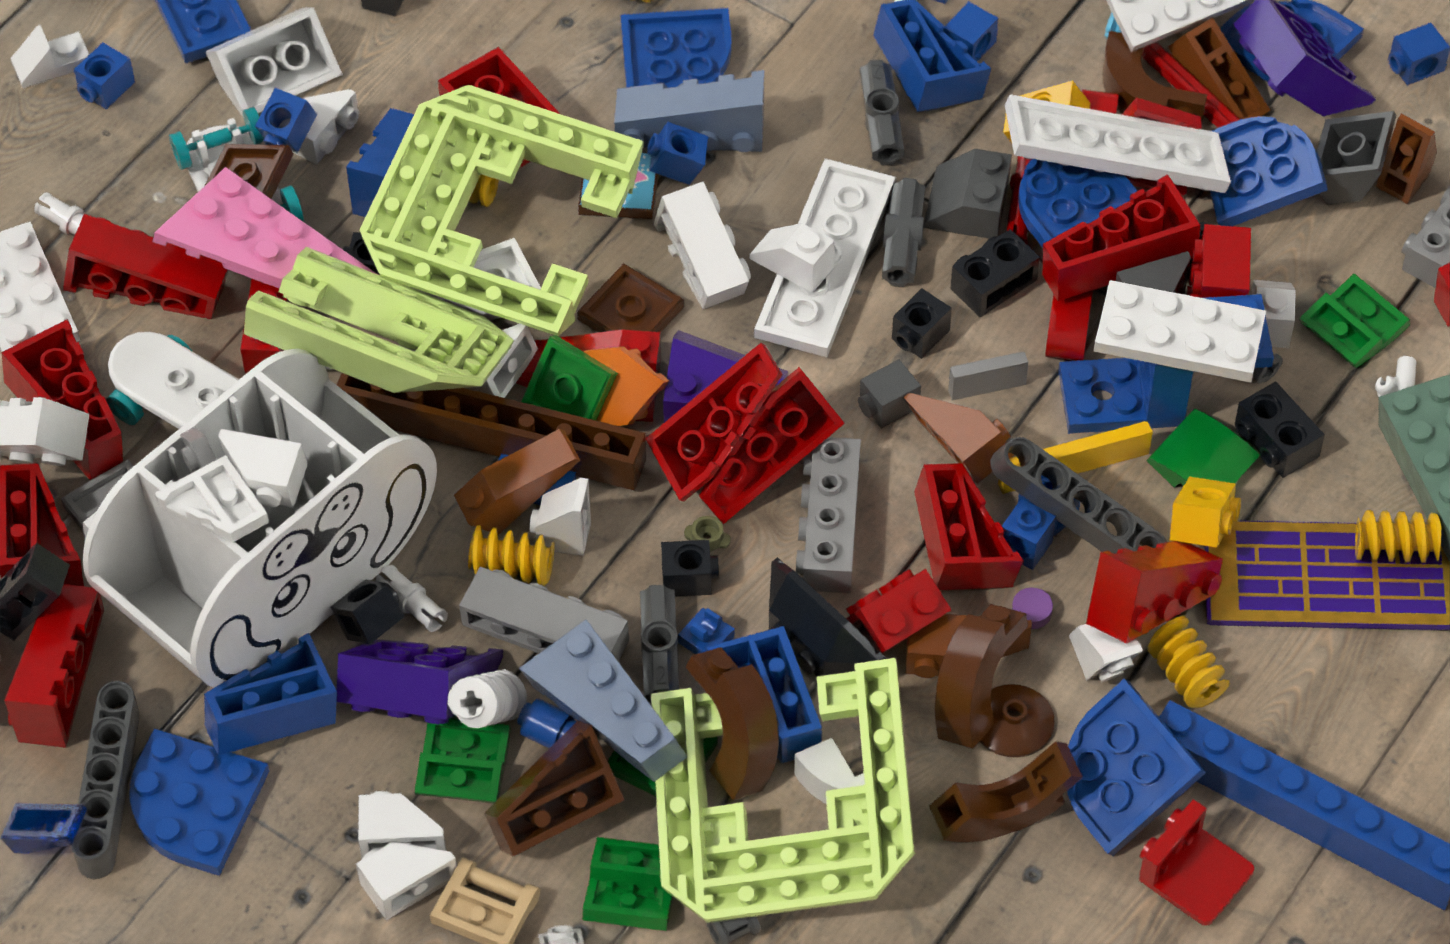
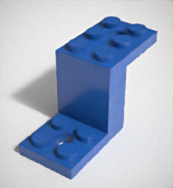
(1138, 388)

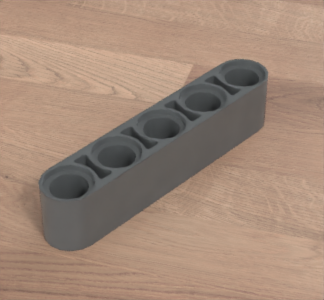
(1060, 500)
(108, 795)

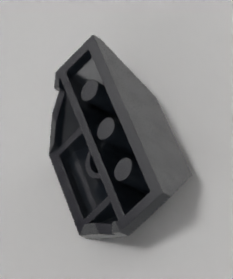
(817, 632)

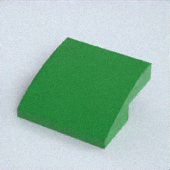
(1355, 321)
(1202, 450)
(463, 761)
(626, 886)

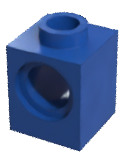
(974, 28)
(1418, 54)
(104, 76)
(282, 107)
(677, 153)
(1029, 532)

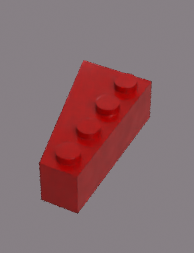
(55, 369)
(54, 668)

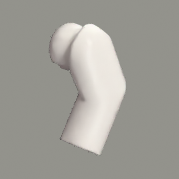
(1404, 377)

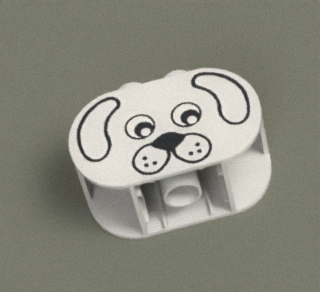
(240, 601)

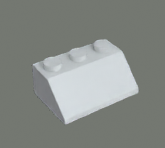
(279, 55)

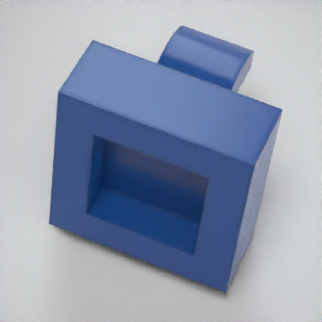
(705, 630)

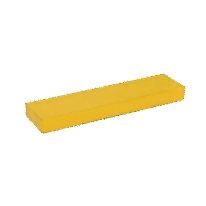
(1099, 449)

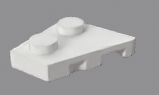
(215, 500)

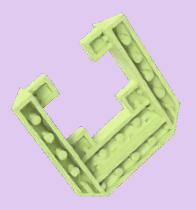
(436, 172)
(450, 342)
(870, 830)

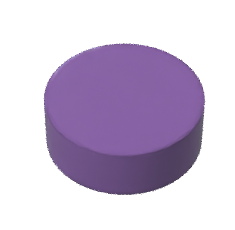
(1035, 604)

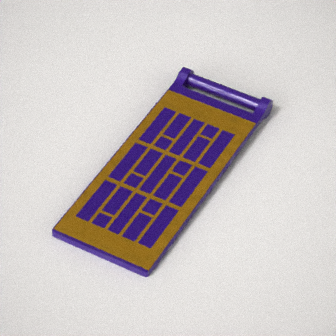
(1312, 579)

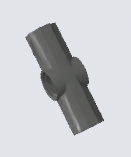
(881, 112)
(903, 232)
(659, 627)

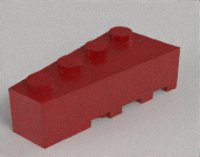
(1136, 233)
(133, 266)
(1150, 587)

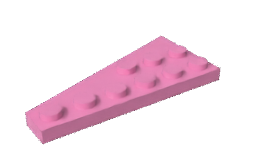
(244, 231)

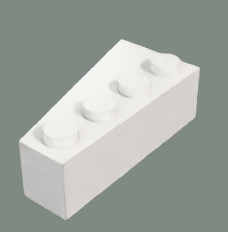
(41, 431)

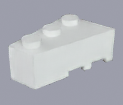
(702, 244)

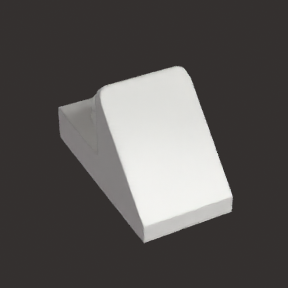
(45, 60)

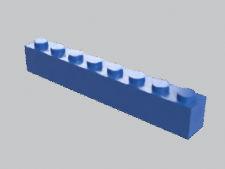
(1315, 807)

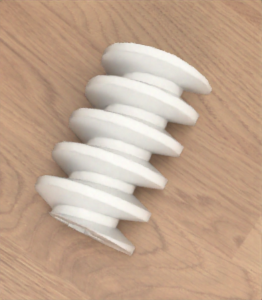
(487, 698)

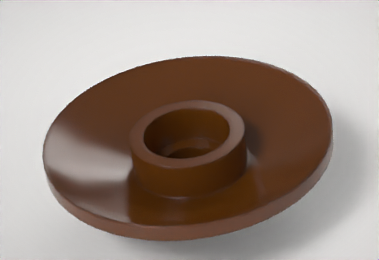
(1020, 734)

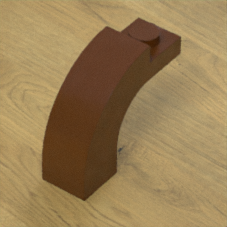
(1126, 77)
(968, 671)
(747, 721)
(995, 809)

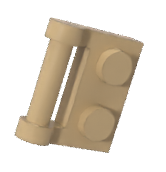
(479, 915)

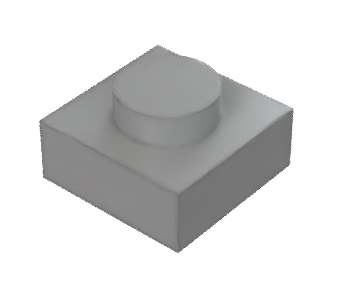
(197, 450)

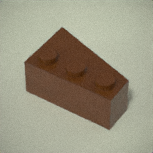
(555, 793)

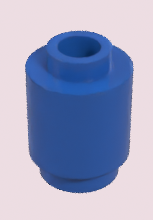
(544, 722)

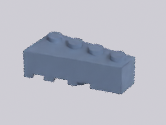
(723, 110)
(595, 689)

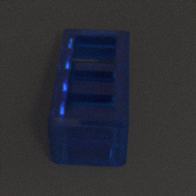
(23, 838)

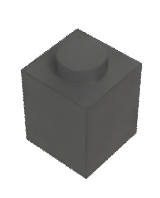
(884, 392)

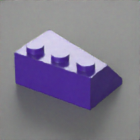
(1298, 59)
(693, 368)
(407, 677)

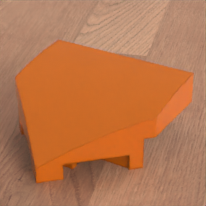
(632, 388)

